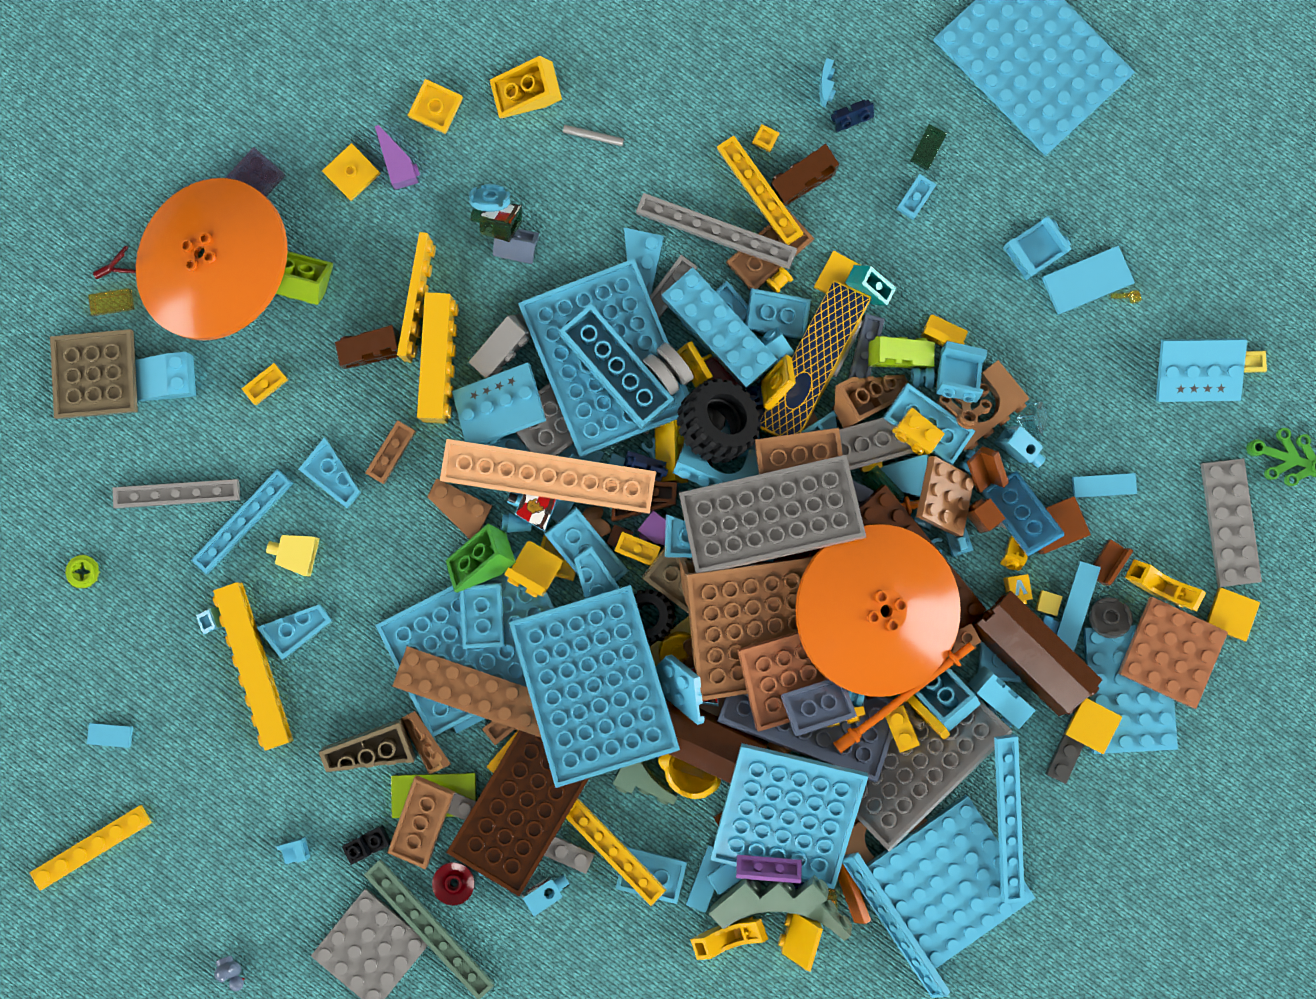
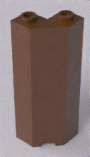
(1036, 654)
(710, 744)

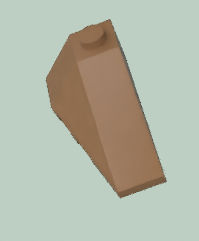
(864, 397)

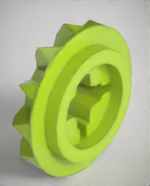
(77, 564)

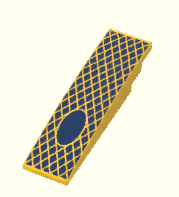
(817, 358)

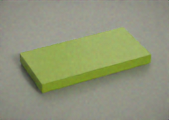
(459, 782)

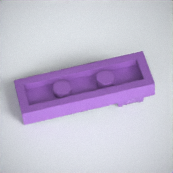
(768, 869)

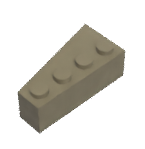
(371, 748)

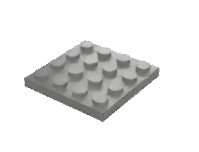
(370, 948)

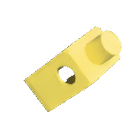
(295, 553)

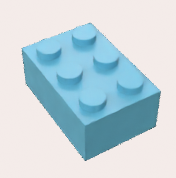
(948, 699)

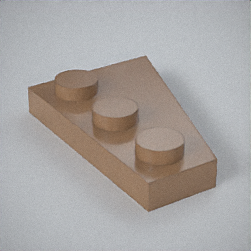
(461, 508)
(428, 749)

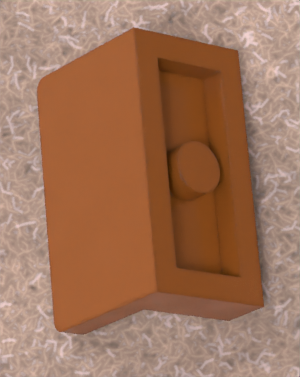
(987, 468)
(1111, 561)

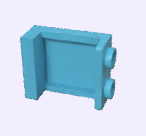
(1037, 247)
(960, 372)

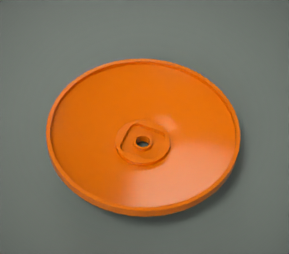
(233, 277)
(843, 619)

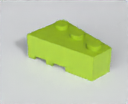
(901, 352)

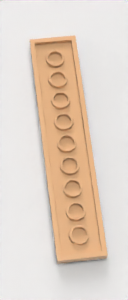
(547, 476)

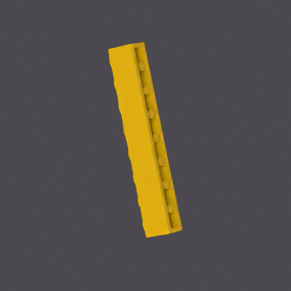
(252, 666)

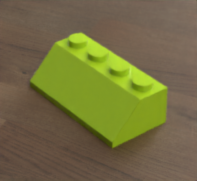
(305, 278)

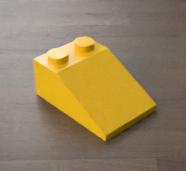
(526, 88)
(800, 939)

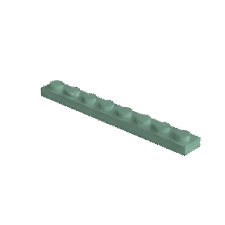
(429, 929)

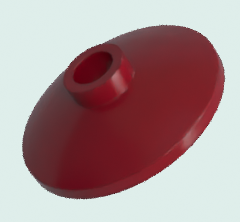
(446, 891)

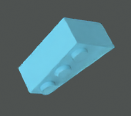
(1000, 698)

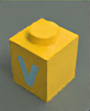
(1019, 586)

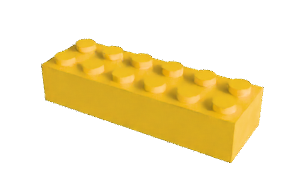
(436, 358)

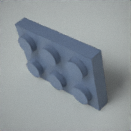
(817, 707)

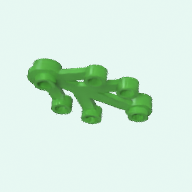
(1291, 457)

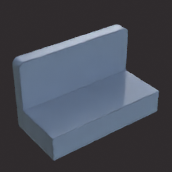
(520, 248)

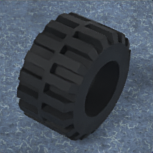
(666, 613)

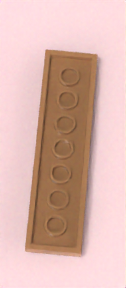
(466, 690)

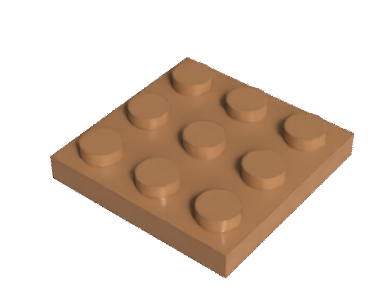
(945, 496)

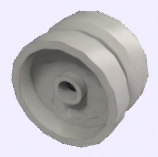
(668, 368)

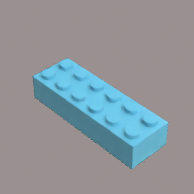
(718, 328)
(616, 366)

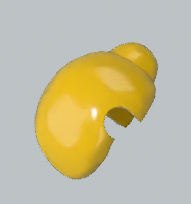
(688, 779)

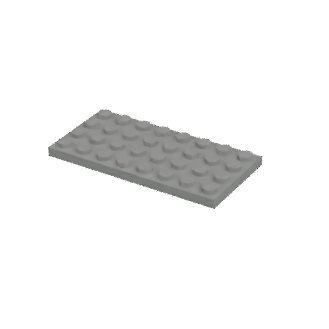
(772, 515)
(923, 776)

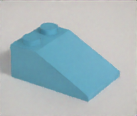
(165, 376)

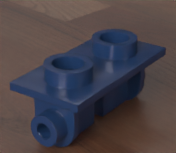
(861, 112)
(643, 462)

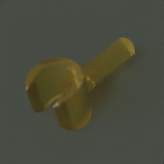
(1134, 296)

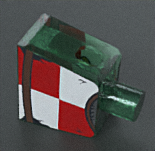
(499, 224)

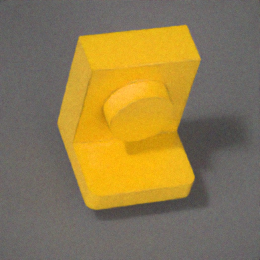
(1014, 556)

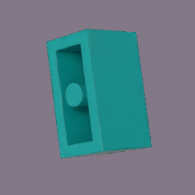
(872, 283)

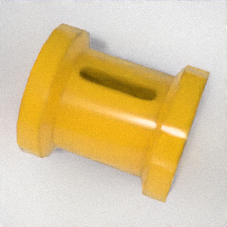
(779, 280)

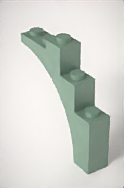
(647, 783)
(808, 900)

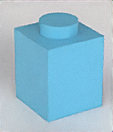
(777, 344)

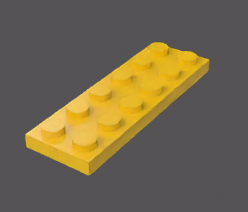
(414, 306)

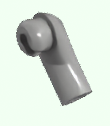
(916, 722)

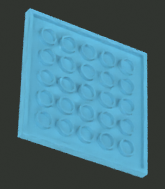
(789, 811)
(946, 881)

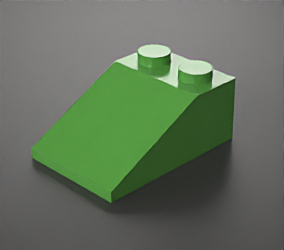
(480, 558)

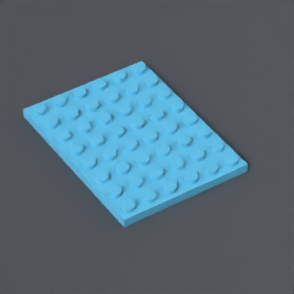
(1035, 63)
(587, 407)
(436, 630)
(594, 686)

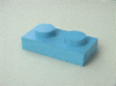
(916, 197)

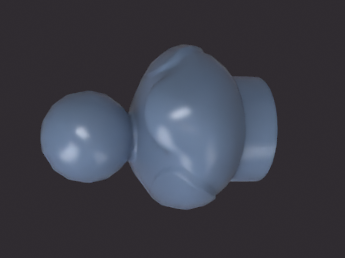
(230, 970)

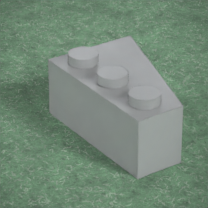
(501, 346)

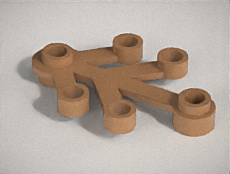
(965, 416)

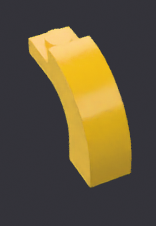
(1164, 587)
(719, 940)

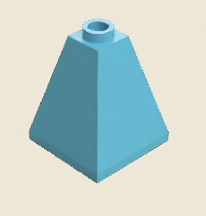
(908, 474)

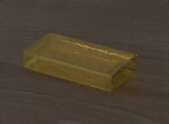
(111, 302)

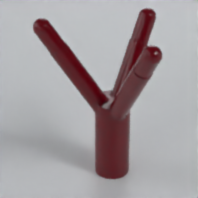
(110, 267)

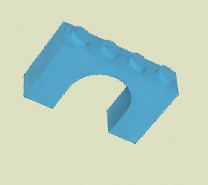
(699, 471)

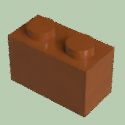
(985, 515)

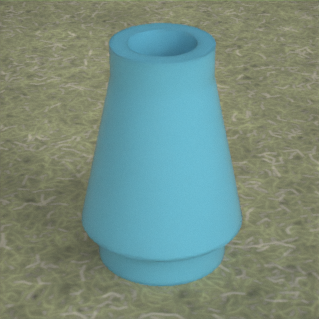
(513, 523)

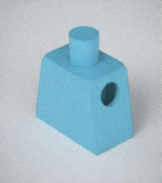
(1020, 445)

